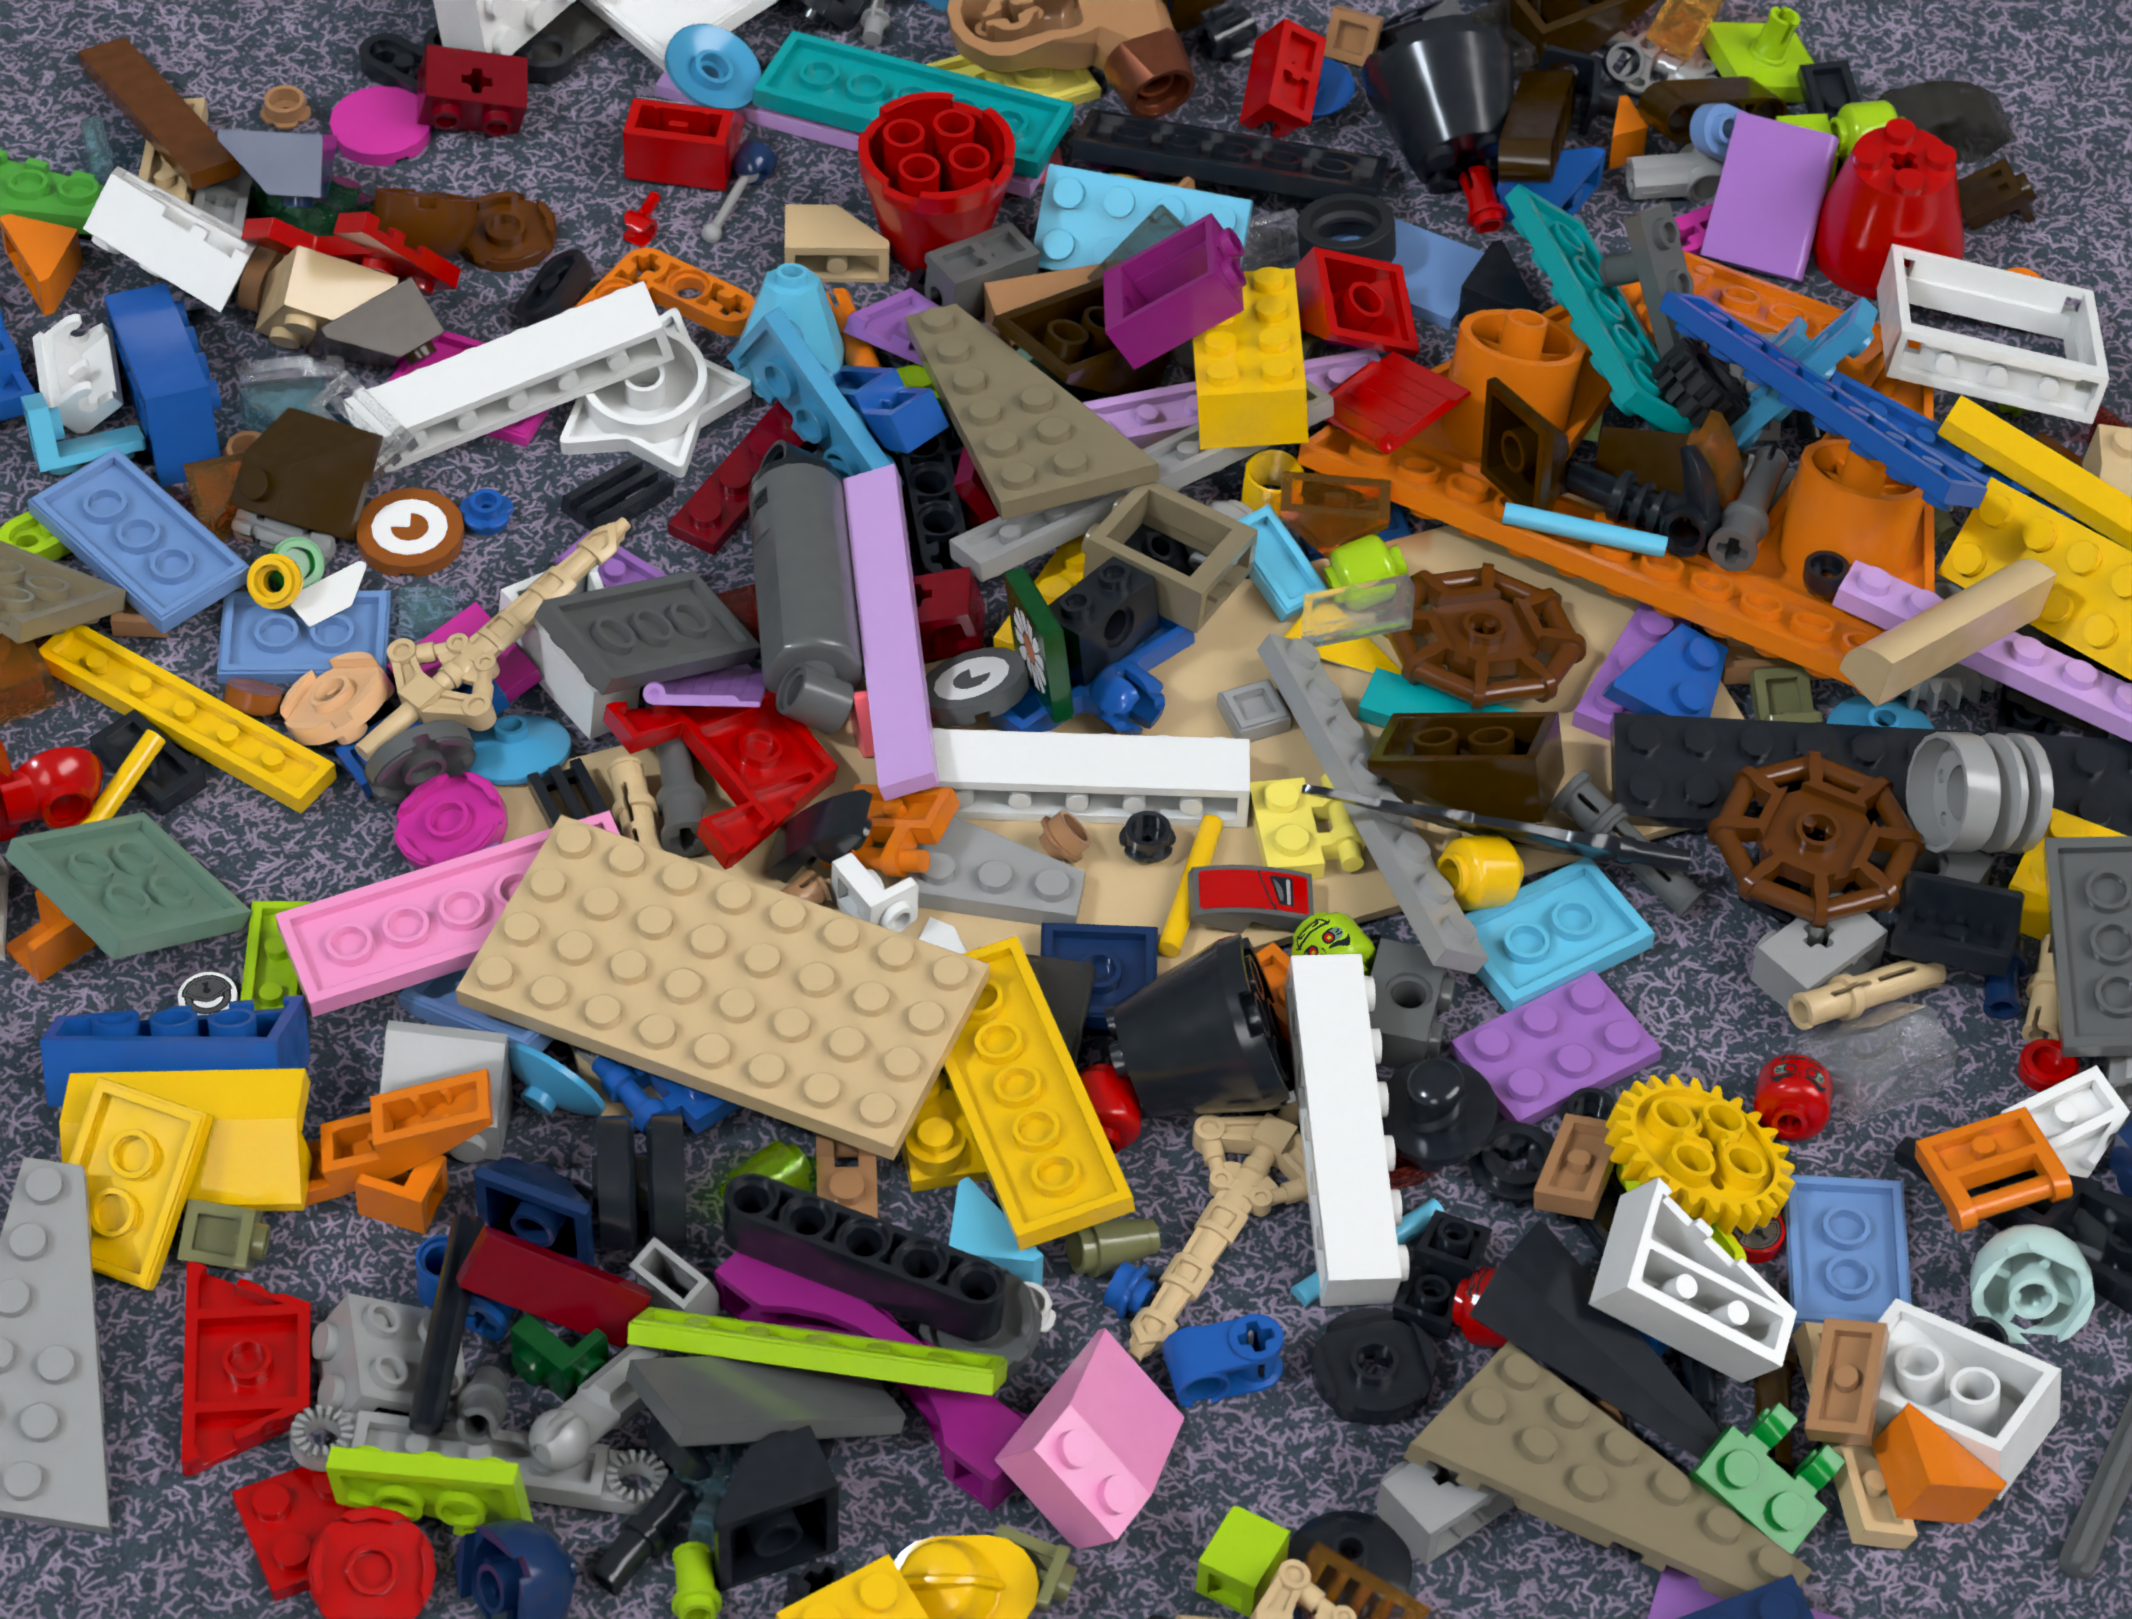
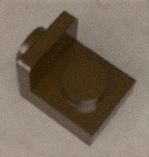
(1995, 193)

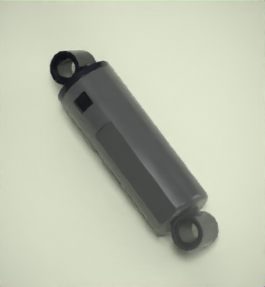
(804, 587)

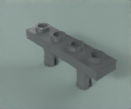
(1657, 264)

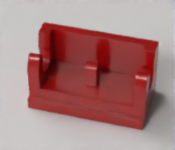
(1283, 78)

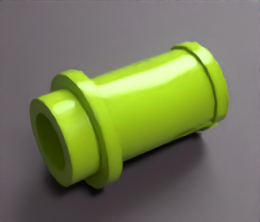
(695, 1582)

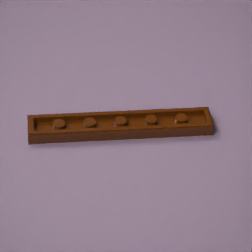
(159, 113)

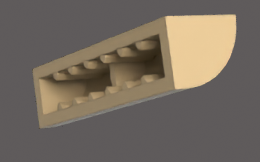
(1949, 631)

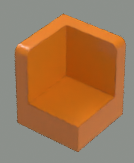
(50, 942)
(406, 1199)

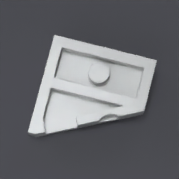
(2078, 1118)

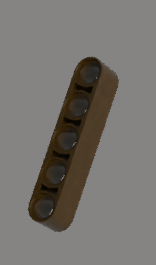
(1537, 126)

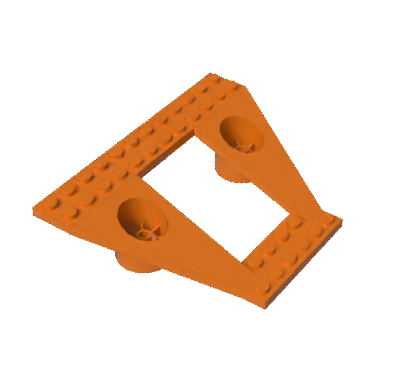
(1830, 505)

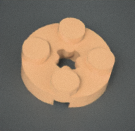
(336, 701)

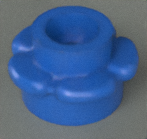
(486, 511)
(1129, 1289)

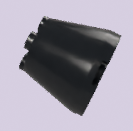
(1444, 96)
(1204, 1037)

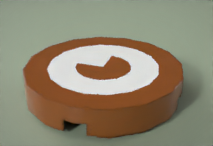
(410, 532)

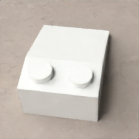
(1969, 1386)

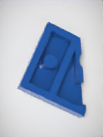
(1673, 677)

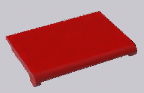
(1392, 402)

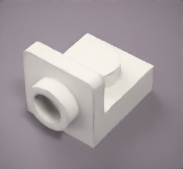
(864, 896)

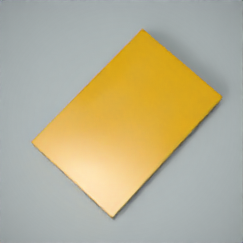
(139, 1173)

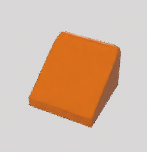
(1628, 134)

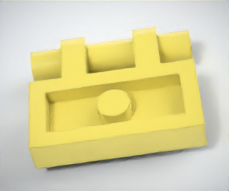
(1288, 830)

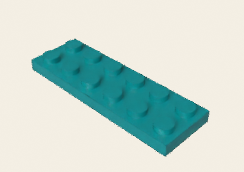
(850, 84)
(1599, 313)

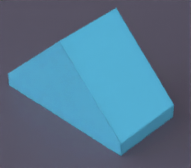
(984, 1232)

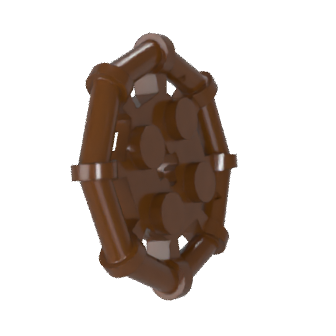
(1509, 643)
(1828, 800)

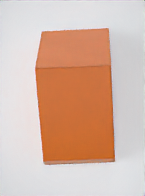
(43, 256)
(1931, 1472)

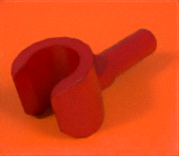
(641, 226)

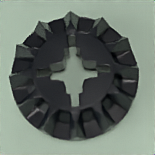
(1509, 1143)

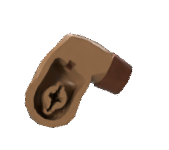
(1121, 37)

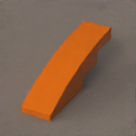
(399, 1133)

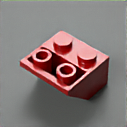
(681, 144)

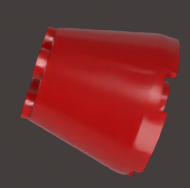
(934, 172)
(1890, 191)

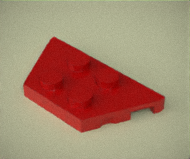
(241, 1367)

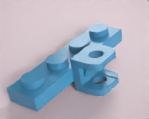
(1844, 336)

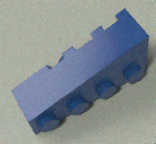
(165, 378)

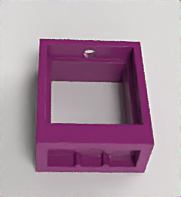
(1174, 290)

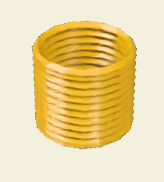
(1266, 469)

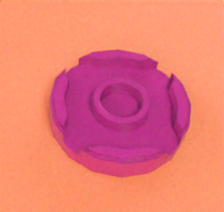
(379, 126)
(449, 819)

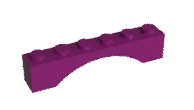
(965, 1425)

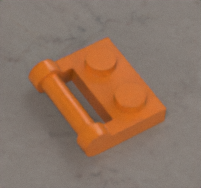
(1986, 1154)

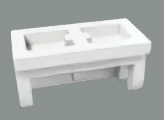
(78, 373)

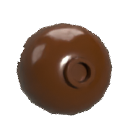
(428, 219)

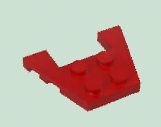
(361, 244)
(753, 753)

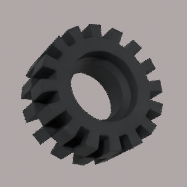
(1699, 383)

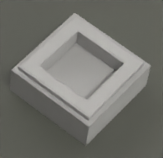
(1254, 711)

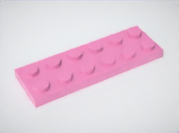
(406, 925)

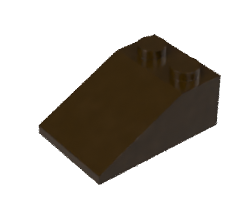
(1572, 23)
(1071, 342)
(1475, 760)

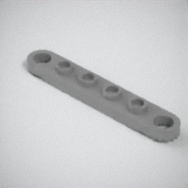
(588, 1485)

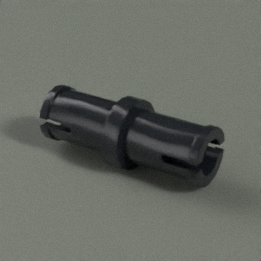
(642, 1536)

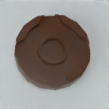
(506, 245)

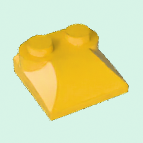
(939, 1144)

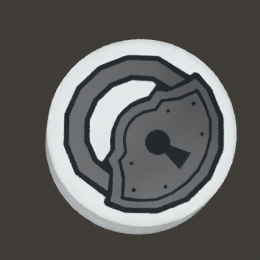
(207, 993)

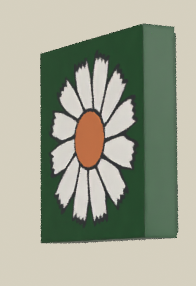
(1040, 643)

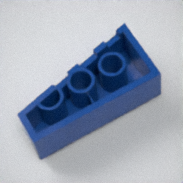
(175, 1042)

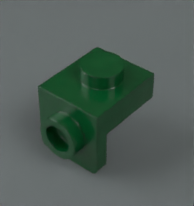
(546, 1359)

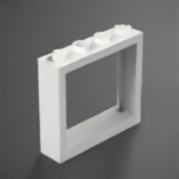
(1984, 368)

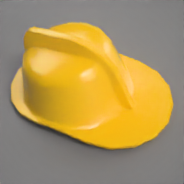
(970, 1577)

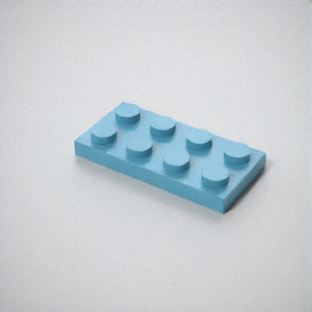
(1093, 212)

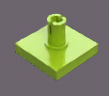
(1761, 51)

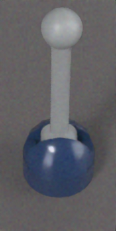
(752, 166)

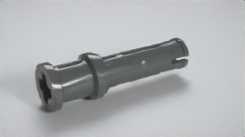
(1746, 519)
(679, 800)
(1611, 818)

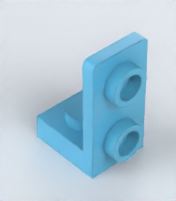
(67, 456)

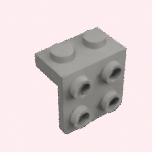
(373, 1355)

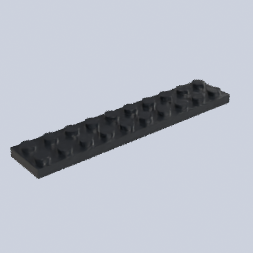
(1684, 766)

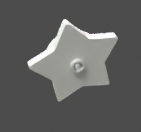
(658, 409)

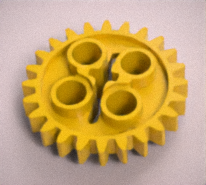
(1702, 1150)

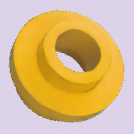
(258, 581)

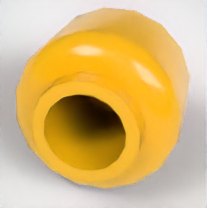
(1482, 871)

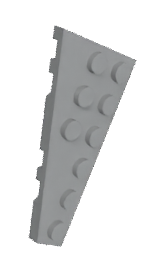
(51, 1355)

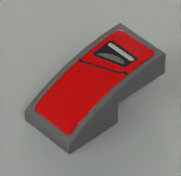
(1243, 894)

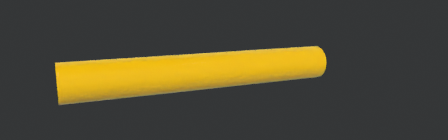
(126, 777)
(1200, 855)

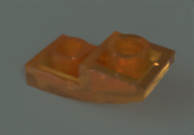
(1683, 25)
(1722, 454)

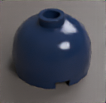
(516, 1570)

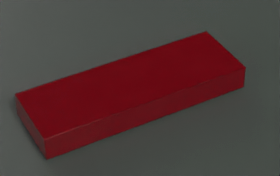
(551, 1285)

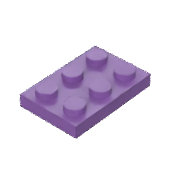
(1555, 1047)

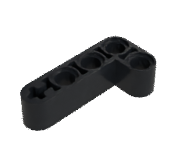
(932, 500)

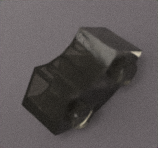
(1956, 114)

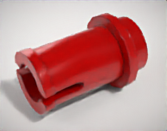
(1484, 208)

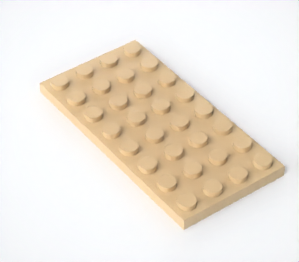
(725, 986)

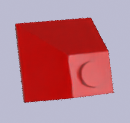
(1355, 301)

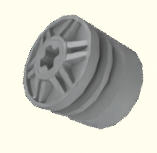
(1979, 792)

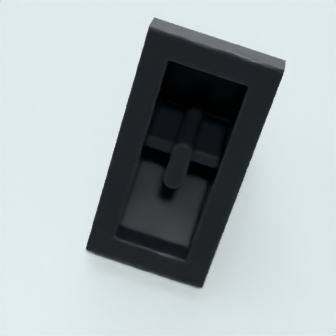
(1494, 284)

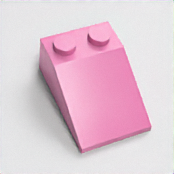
(1094, 1445)

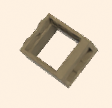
(1179, 597)

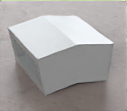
(660, 1262)

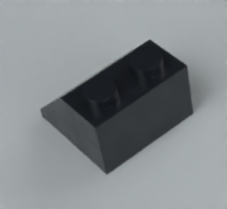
(776, 1510)

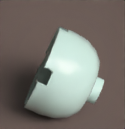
(2032, 1275)

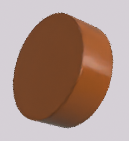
(253, 696)

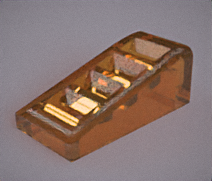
(1321, 1555)

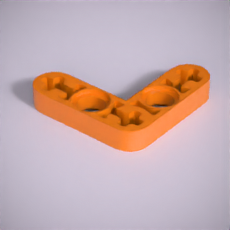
(671, 277)

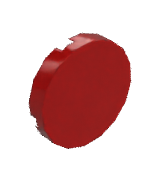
(371, 1566)

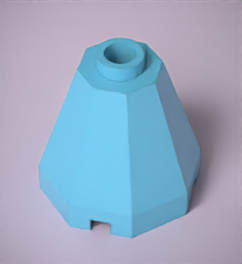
(806, 304)

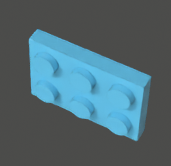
(1557, 933)

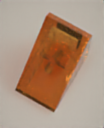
(210, 490)
(1333, 508)
(24, 680)

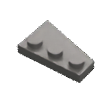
(997, 878)

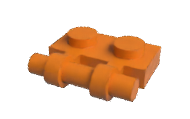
(903, 825)

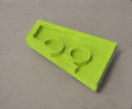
(429, 1484)

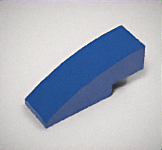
(894, 414)

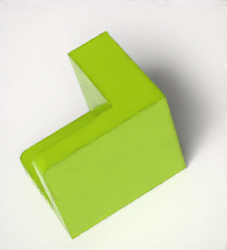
(1242, 1560)

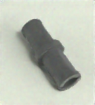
(482, 1405)

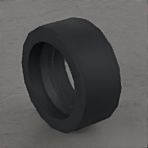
(1346, 215)

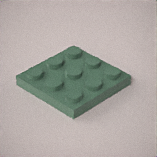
(127, 885)

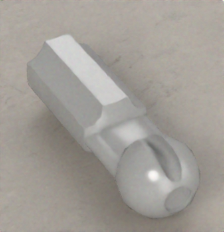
(600, 1404)

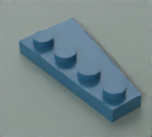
(809, 392)

